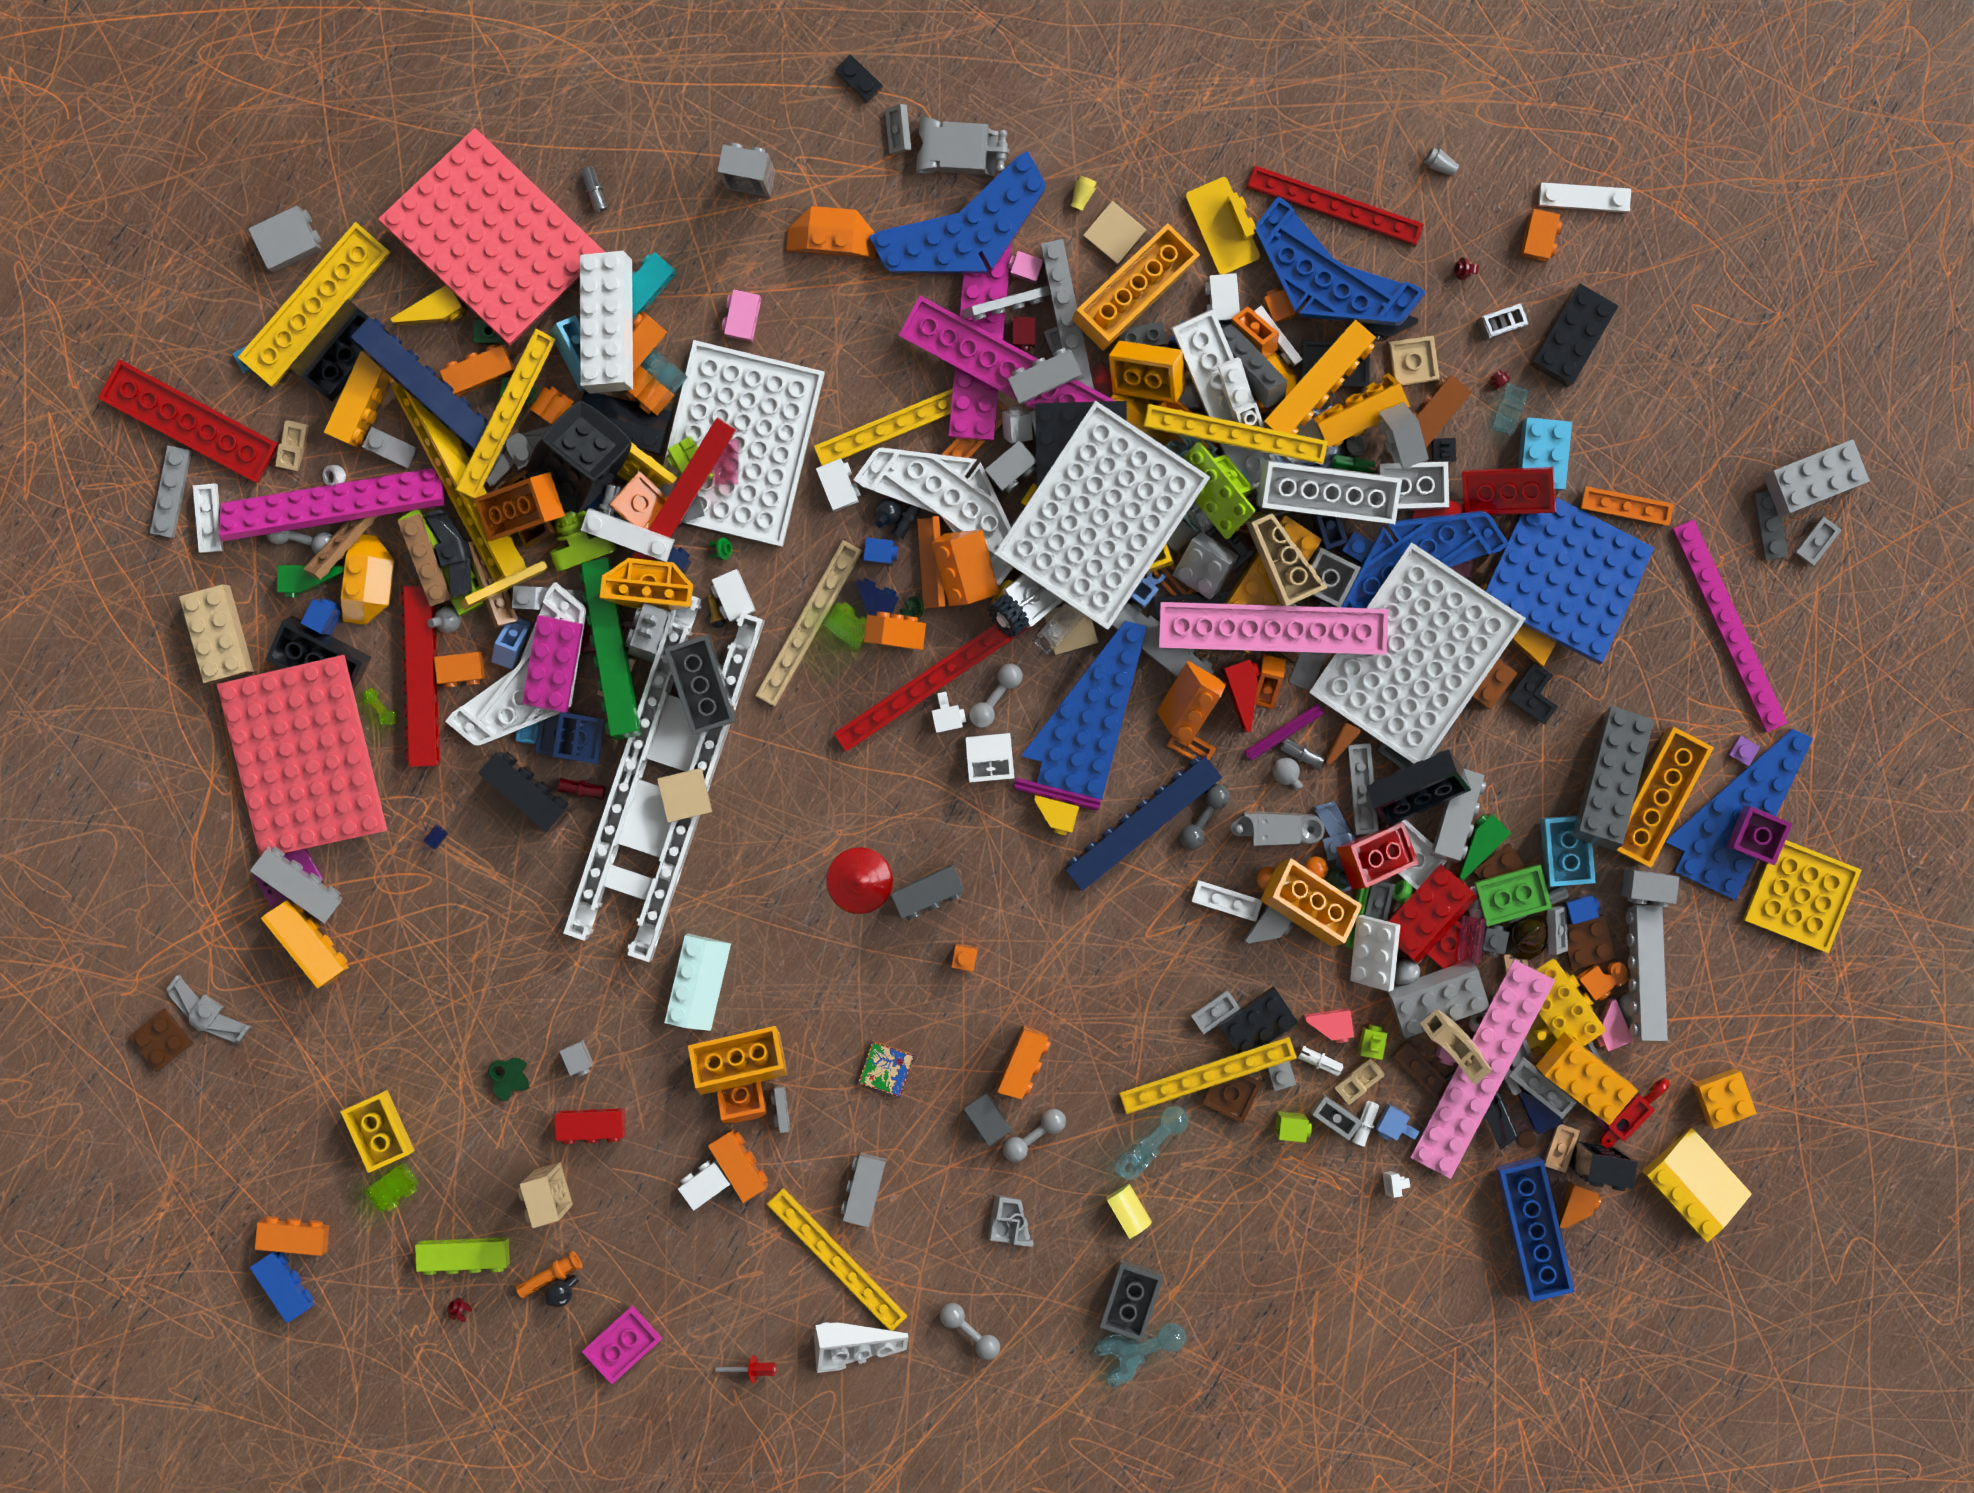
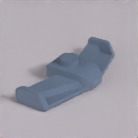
(1338, 833)

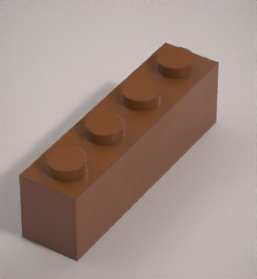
(1441, 407)

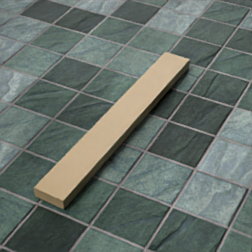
(809, 623)

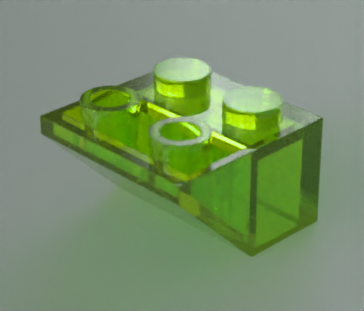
(846, 625)

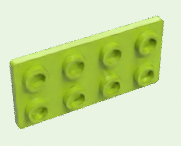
(1225, 491)

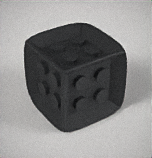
(581, 454)

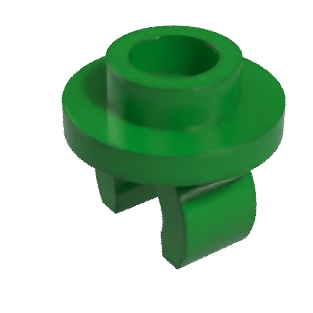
(723, 549)

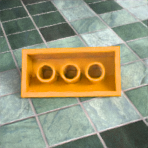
(305, 943)

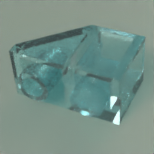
(663, 370)

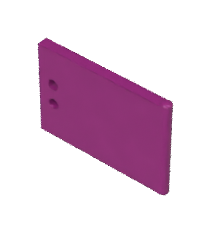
(275, 897)

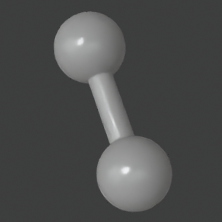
(316, 542)
(1009, 677)
(1052, 1122)
(986, 1346)

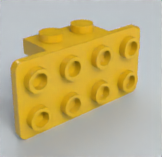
(1224, 225)
(1568, 1008)

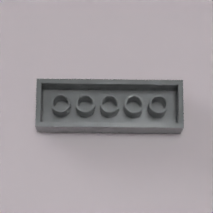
(1613, 778)

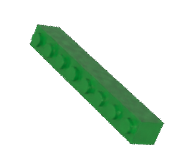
(611, 654)

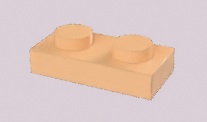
(1561, 1147)

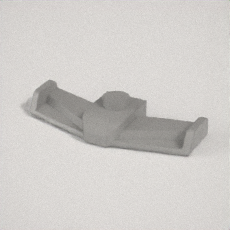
(515, 451)
(205, 1012)

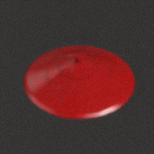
(859, 880)

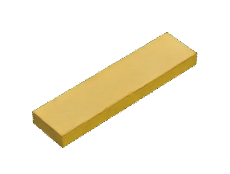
(504, 584)

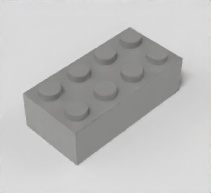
(746, 170)
(1816, 477)
(1452, 990)

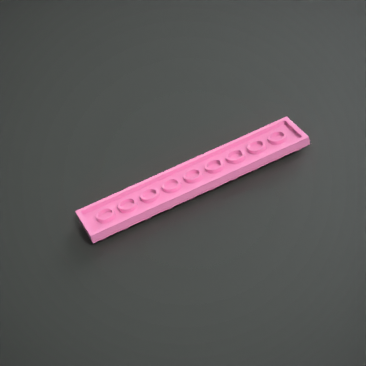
(1273, 628)
(1499, 1040)

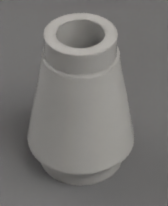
(1441, 162)

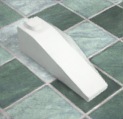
(846, 1343)

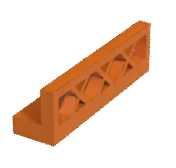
(932, 585)

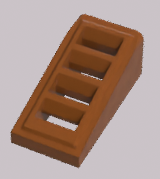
(1343, 739)

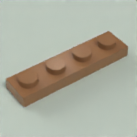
(337, 546)
(425, 559)
(500, 605)

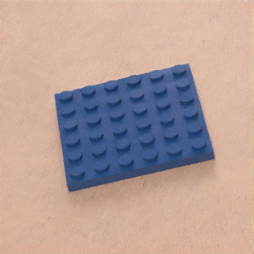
(1570, 577)

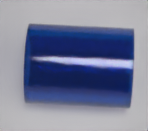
(435, 836)

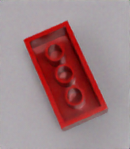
(1431, 912)

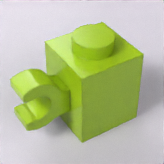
(1372, 1042)

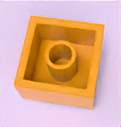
(1724, 1098)

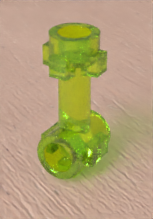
(385, 716)

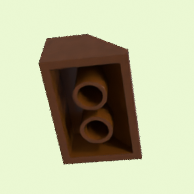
(538, 534)

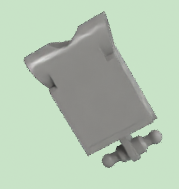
(960, 148)
(1279, 828)

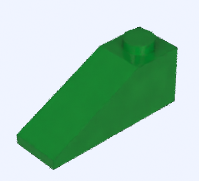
(294, 580)
(1484, 840)

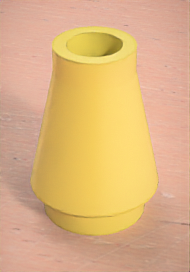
(1082, 192)

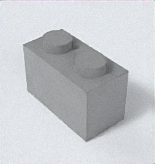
(1335, 1116)

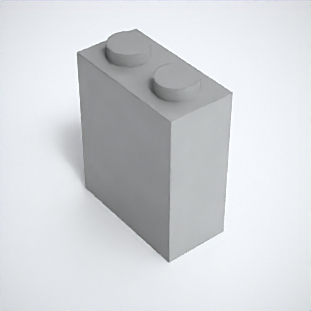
(286, 238)

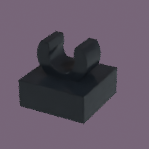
(1444, 449)

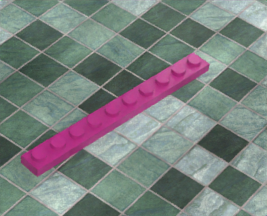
(1729, 626)

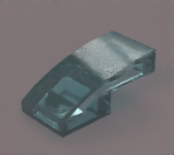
(1509, 409)

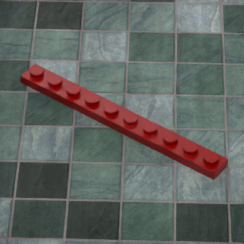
(922, 687)

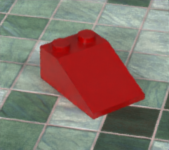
(1242, 687)
(1377, 856)

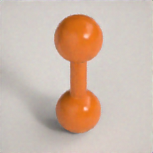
(1314, 864)

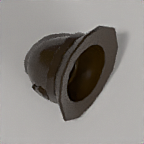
(1527, 938)

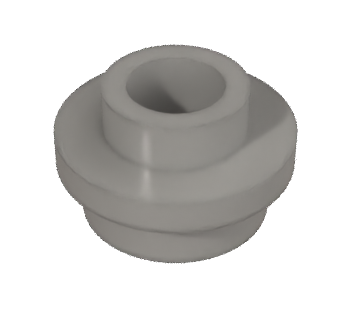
(1356, 445)

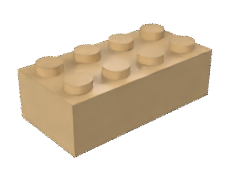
(216, 634)
(545, 1195)

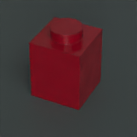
(1024, 333)

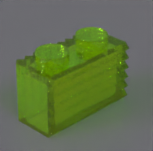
(392, 1187)

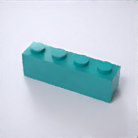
(650, 281)

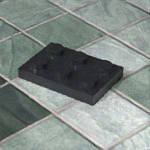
(1314, 350)
(1258, 1022)

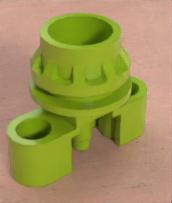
(580, 545)

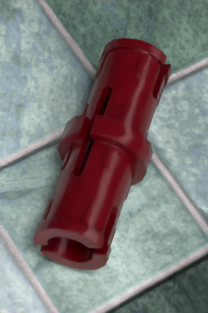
(581, 788)

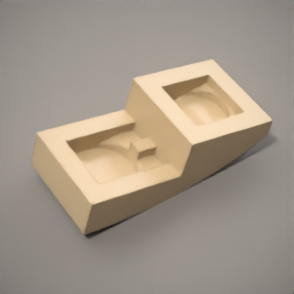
(292, 445)
(1359, 1080)

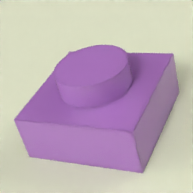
(1743, 750)

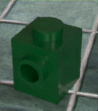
(485, 335)

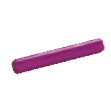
(1284, 732)
(1057, 794)

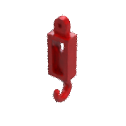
(1635, 1113)

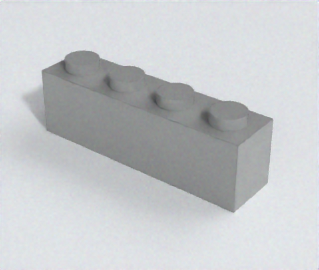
(1456, 821)
(296, 884)

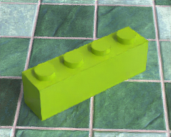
(462, 1255)

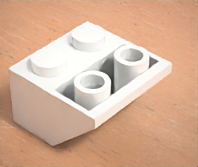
(989, 757)

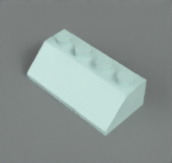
(697, 982)

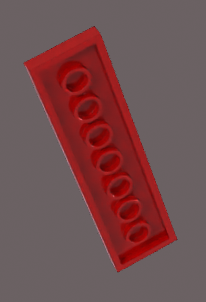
(188, 421)

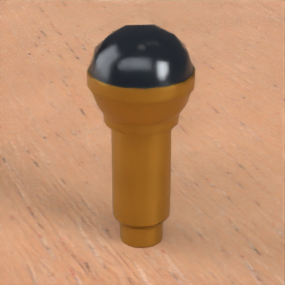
(716, 617)

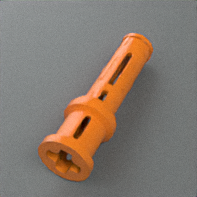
(558, 1270)

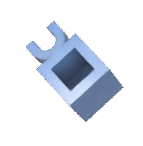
(1146, 590)
(1393, 1123)

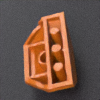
(831, 233)

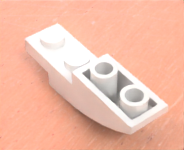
(1238, 394)

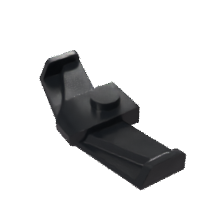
(451, 552)
(1498, 1120)

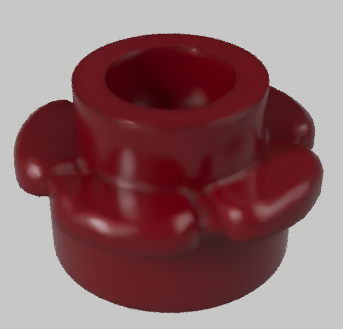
(1499, 379)

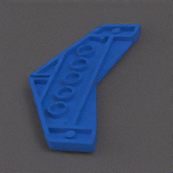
(958, 239)
(1333, 288)
(1445, 537)

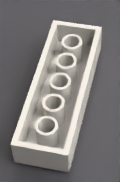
(606, 322)
(1329, 492)

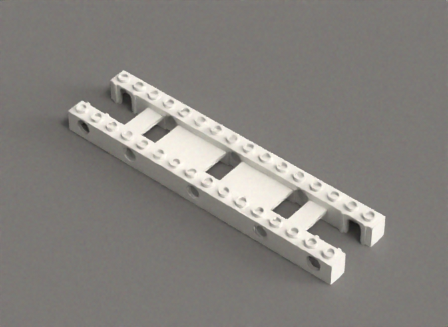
(635, 807)

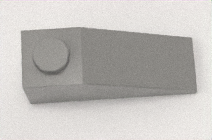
(532, 597)

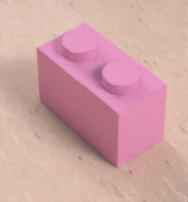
(742, 315)

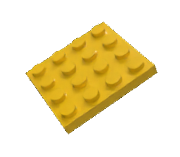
(1803, 896)

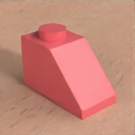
(1333, 1024)

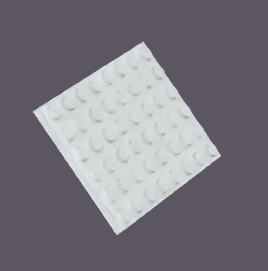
(773, 416)
(1102, 515)
(1438, 653)

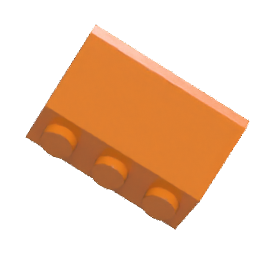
(965, 567)
(1190, 701)
(1023, 1063)

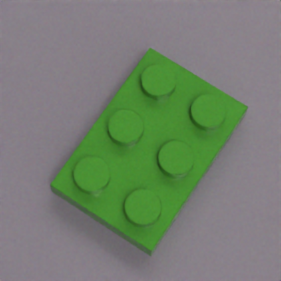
(1513, 895)

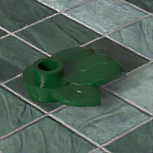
(511, 1079)

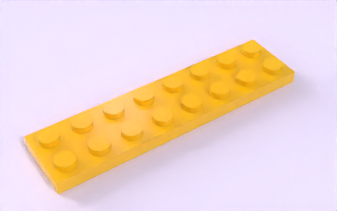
(314, 304)

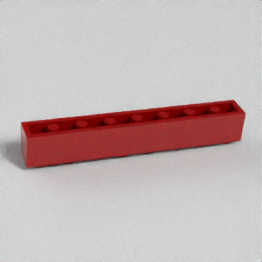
(421, 679)

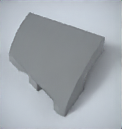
(1008, 1222)

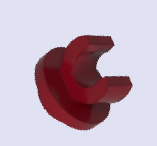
(1463, 269)
(456, 1307)

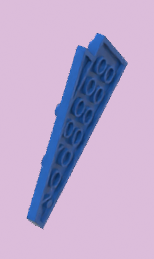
(1085, 727)
(1708, 830)

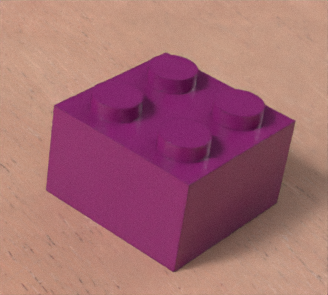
(1759, 835)

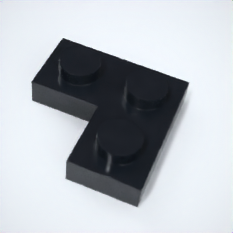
(1528, 697)

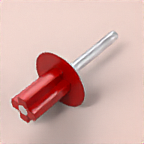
(754, 1369)

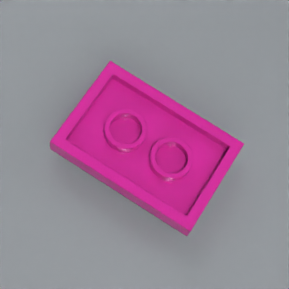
(622, 1344)

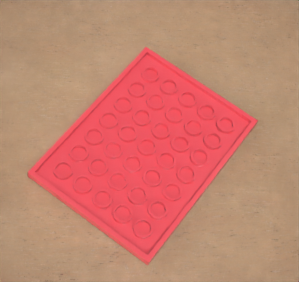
(490, 236)
(302, 756)

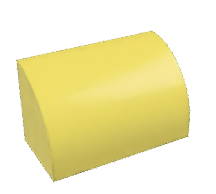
(1129, 1210)

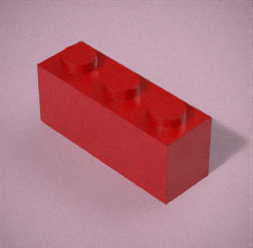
(590, 1125)

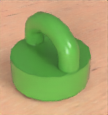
(1402, 891)

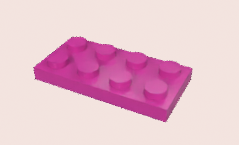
(552, 663)

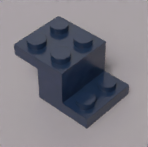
(571, 737)

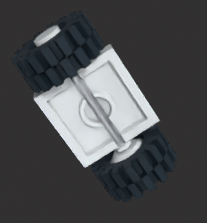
(1022, 605)

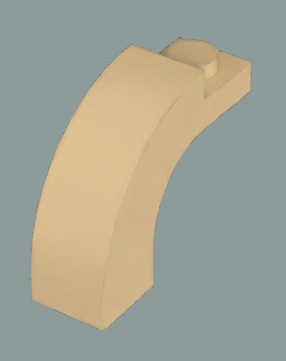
(1458, 1044)

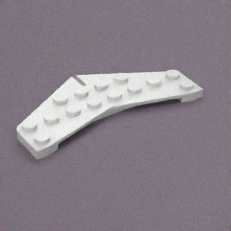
(940, 486)
(500, 706)

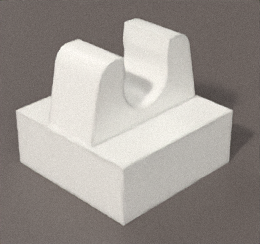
(1394, 1183)

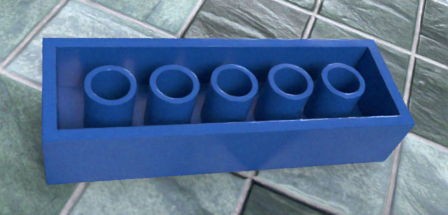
(1534, 1229)

